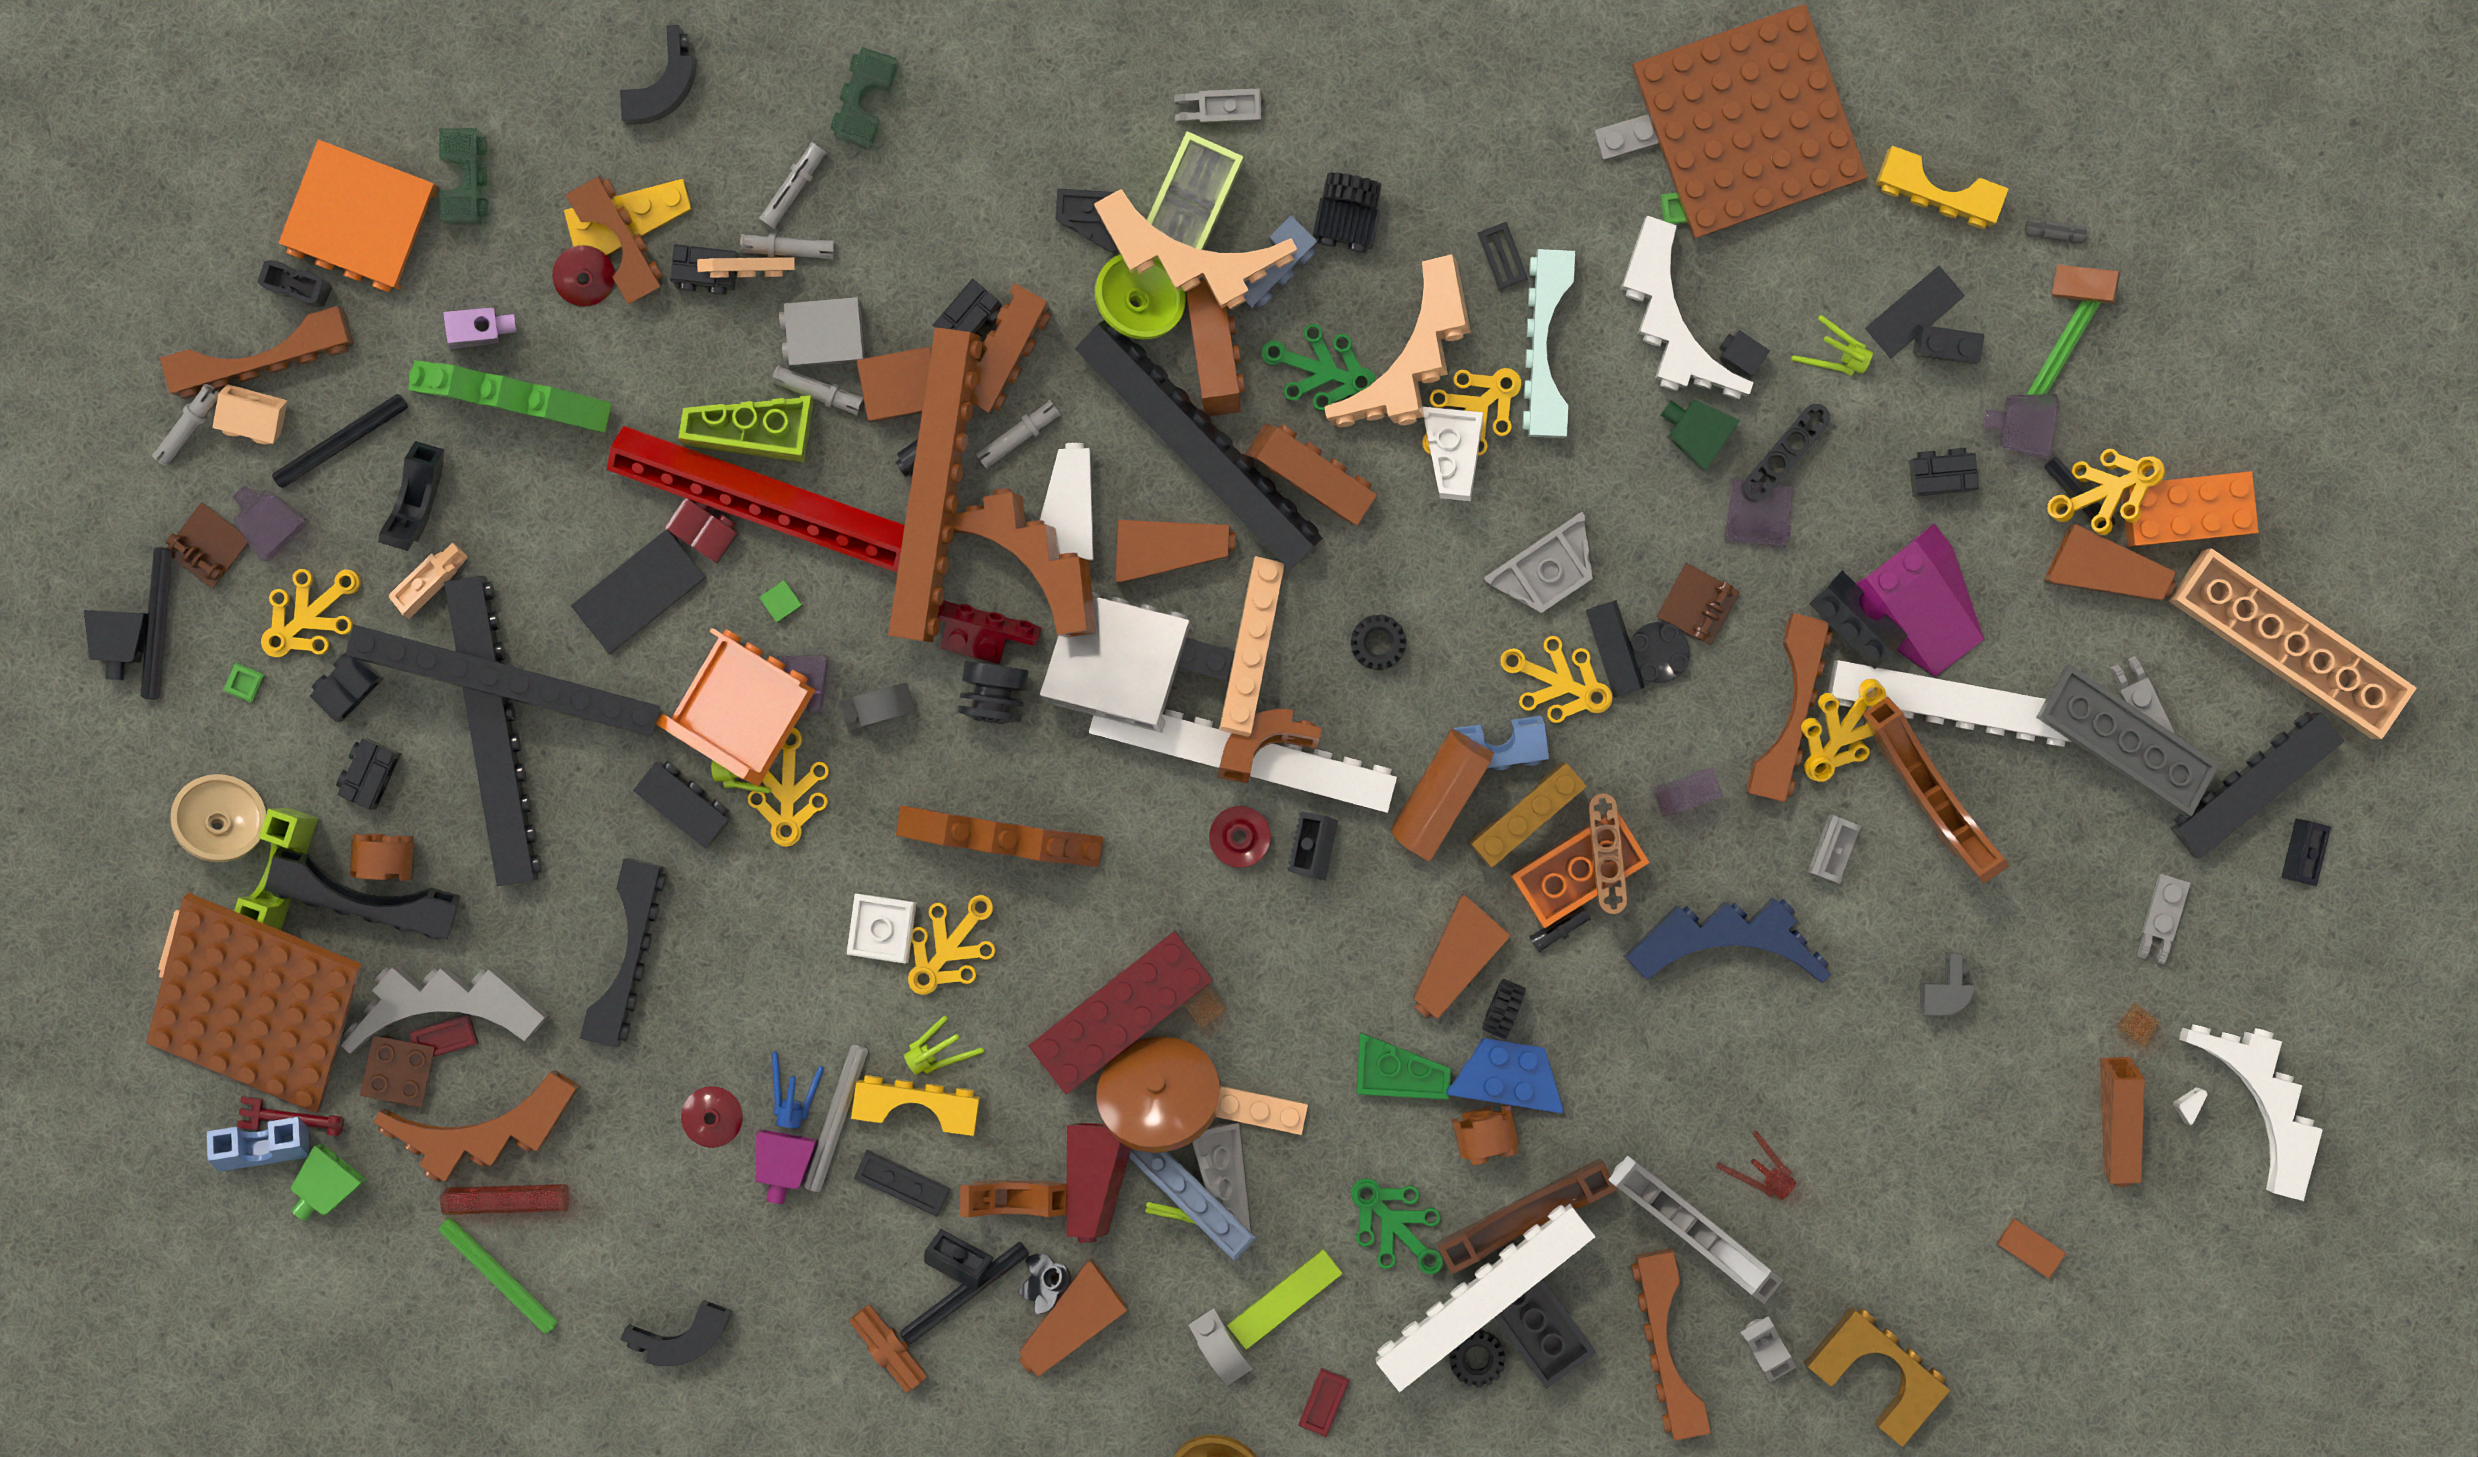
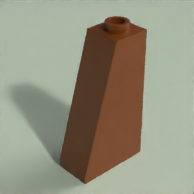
(1161, 547)
(2103, 566)
(1460, 954)
(2122, 1120)
(1077, 1316)

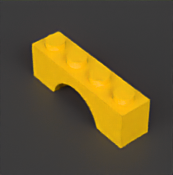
(1904, 175)
(954, 1110)

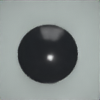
(1660, 651)

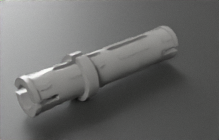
(793, 185)
(786, 246)
(818, 390)
(193, 416)
(1018, 434)

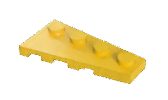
(647, 207)

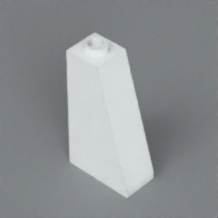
(1070, 501)

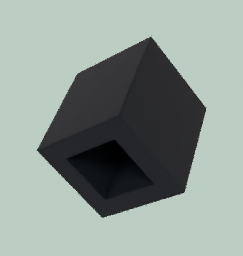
(1743, 353)

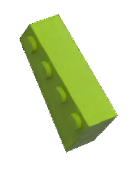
(751, 428)

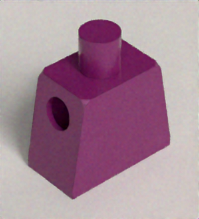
(782, 1162)

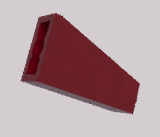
(1093, 1179)

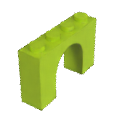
(283, 829)

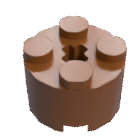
(382, 856)
(1486, 1134)

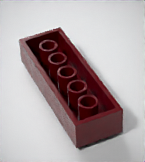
(1120, 1012)

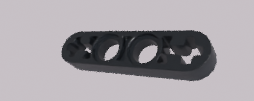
(1787, 454)

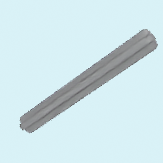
(835, 1118)

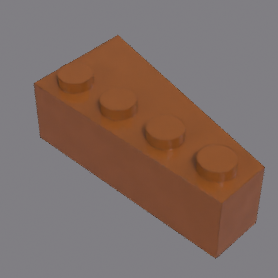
(1311, 472)

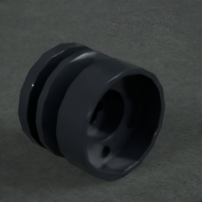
(993, 692)

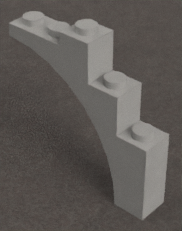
(402, 996)
(1696, 1229)

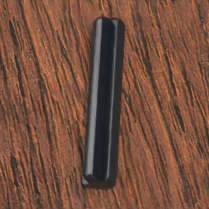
(2073, 487)

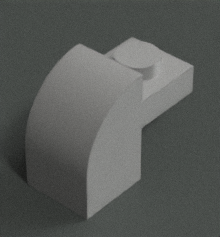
(1220, 1347)
(1768, 1348)

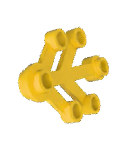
(1481, 404)
(2111, 489)
(306, 616)
(1561, 682)
(1839, 733)
(788, 794)
(948, 948)

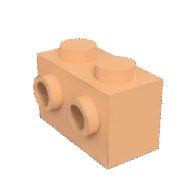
(249, 414)

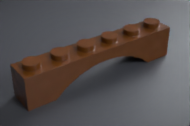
(1515, 1219)

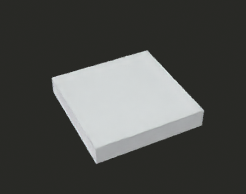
(881, 928)

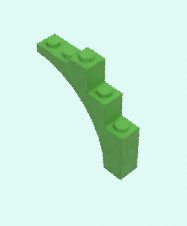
(509, 395)

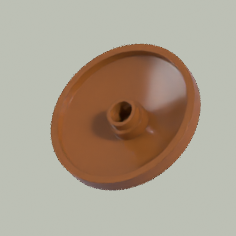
(1158, 1094)

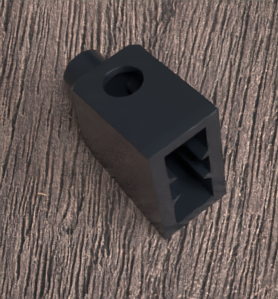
(115, 639)

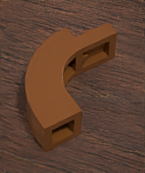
(1267, 728)
(1013, 1197)

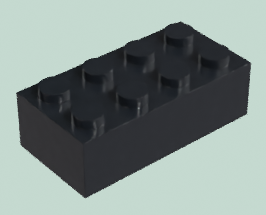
(1545, 1334)

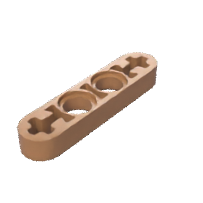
(1612, 852)

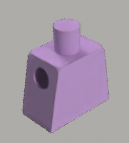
(462, 331)

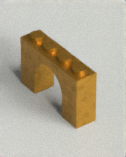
(1528, 815)
(1919, 1389)

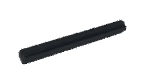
(339, 440)
(156, 623)
(963, 1294)

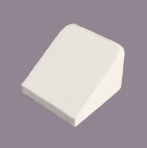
(2190, 1105)

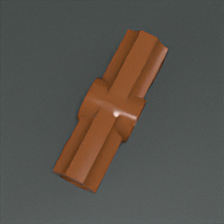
(887, 1348)

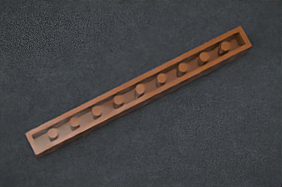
(935, 485)

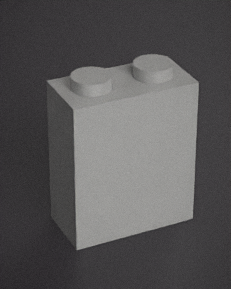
(822, 332)

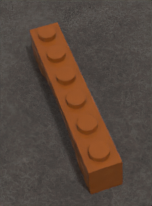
(317, 334)
(1804, 646)
(1659, 1280)

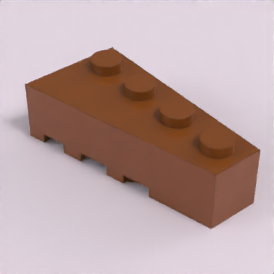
(1007, 346)
(1215, 352)

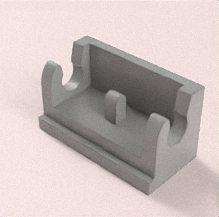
(1834, 848)

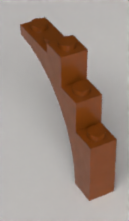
(1062, 577)
(1931, 792)
(999, 837)
(446, 1146)

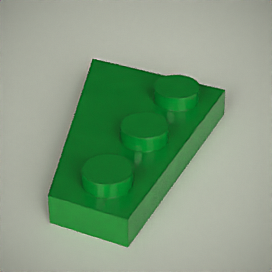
(1397, 1072)

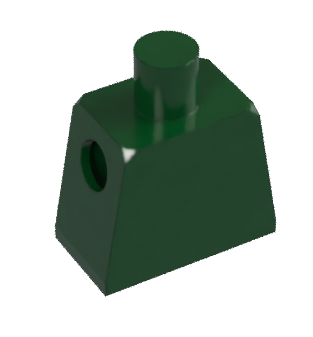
(1699, 430)

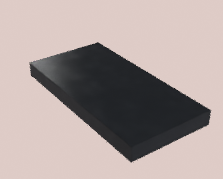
(638, 591)

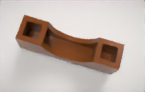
(596, 203)

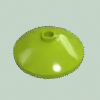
(1158, 300)

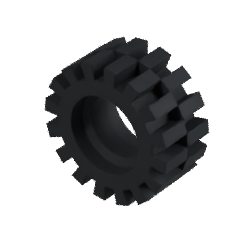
(1352, 189)
(1396, 636)
(1504, 1008)
(1478, 1376)

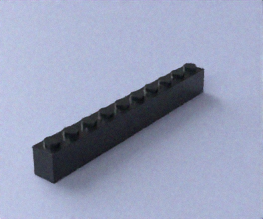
(1200, 443)
(502, 680)
(493, 737)

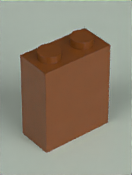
(894, 383)

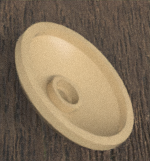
(222, 801)

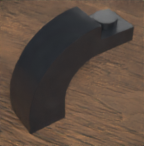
(669, 92)
(416, 496)
(686, 1347)

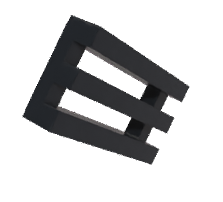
(1493, 266)

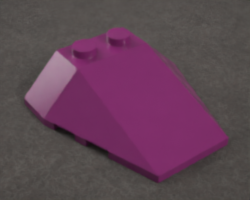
(1926, 599)

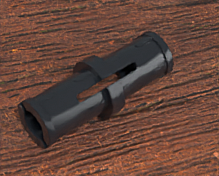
(1560, 928)

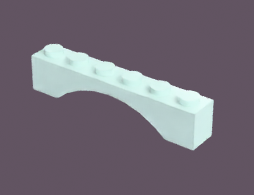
(1547, 408)

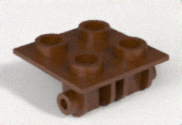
(207, 545)
(1698, 604)
(397, 1071)

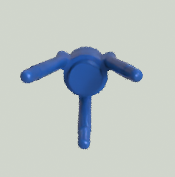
(789, 1110)

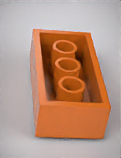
(2194, 510)
(1566, 874)

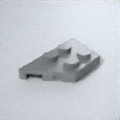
(1547, 568)

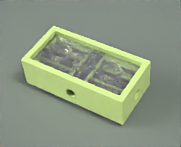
(1195, 191)

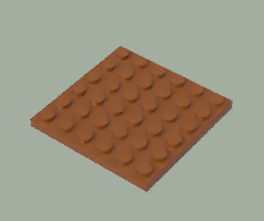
(1749, 121)
(253, 1002)

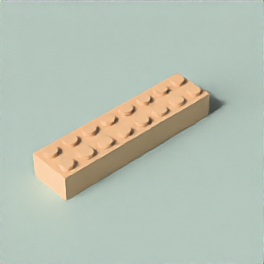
(2292, 644)

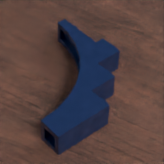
(1768, 929)

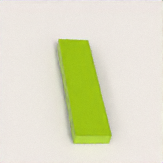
(1284, 1299)

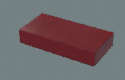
(446, 1035)
(1323, 1402)

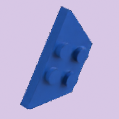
(1509, 1076)

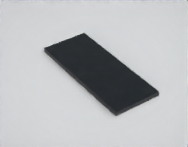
(1917, 307)

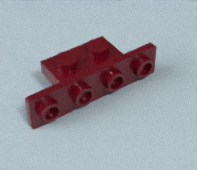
(982, 632)

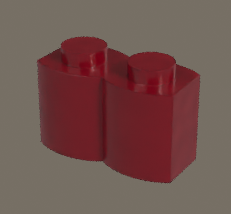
(702, 530)

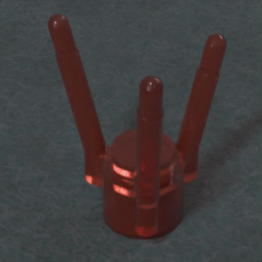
(1778, 1181)

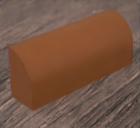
(1441, 794)

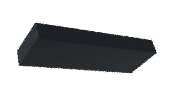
(1615, 648)
(902, 1183)

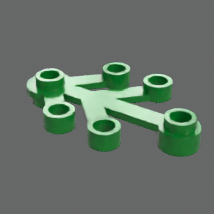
(1324, 370)
(1393, 1221)

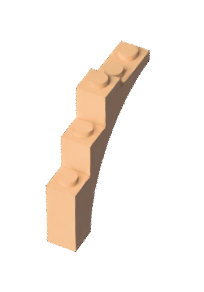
(1224, 272)
(1423, 359)

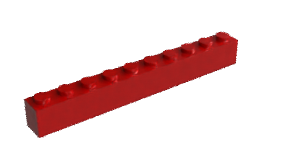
(757, 498)

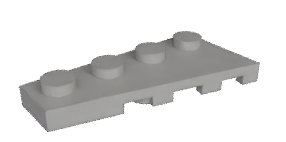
(1223, 1168)

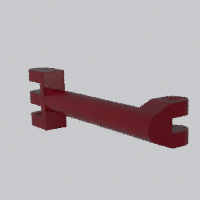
(333, 1123)

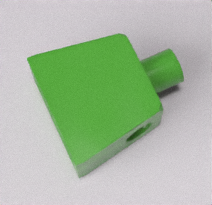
(323, 1183)

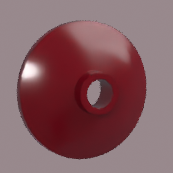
(583, 260)
(1239, 853)
(722, 1105)

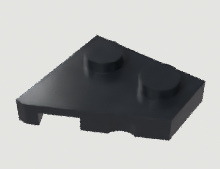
(1077, 212)

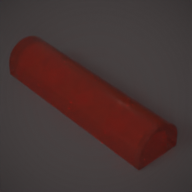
(504, 1199)

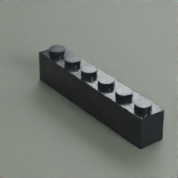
(2257, 784)

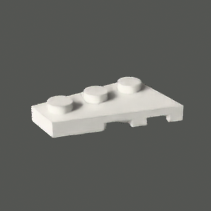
(1454, 449)

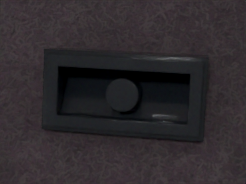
(2306, 852)
(957, 1259)

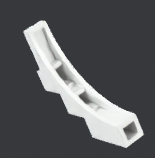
(1683, 357)
(2290, 1142)

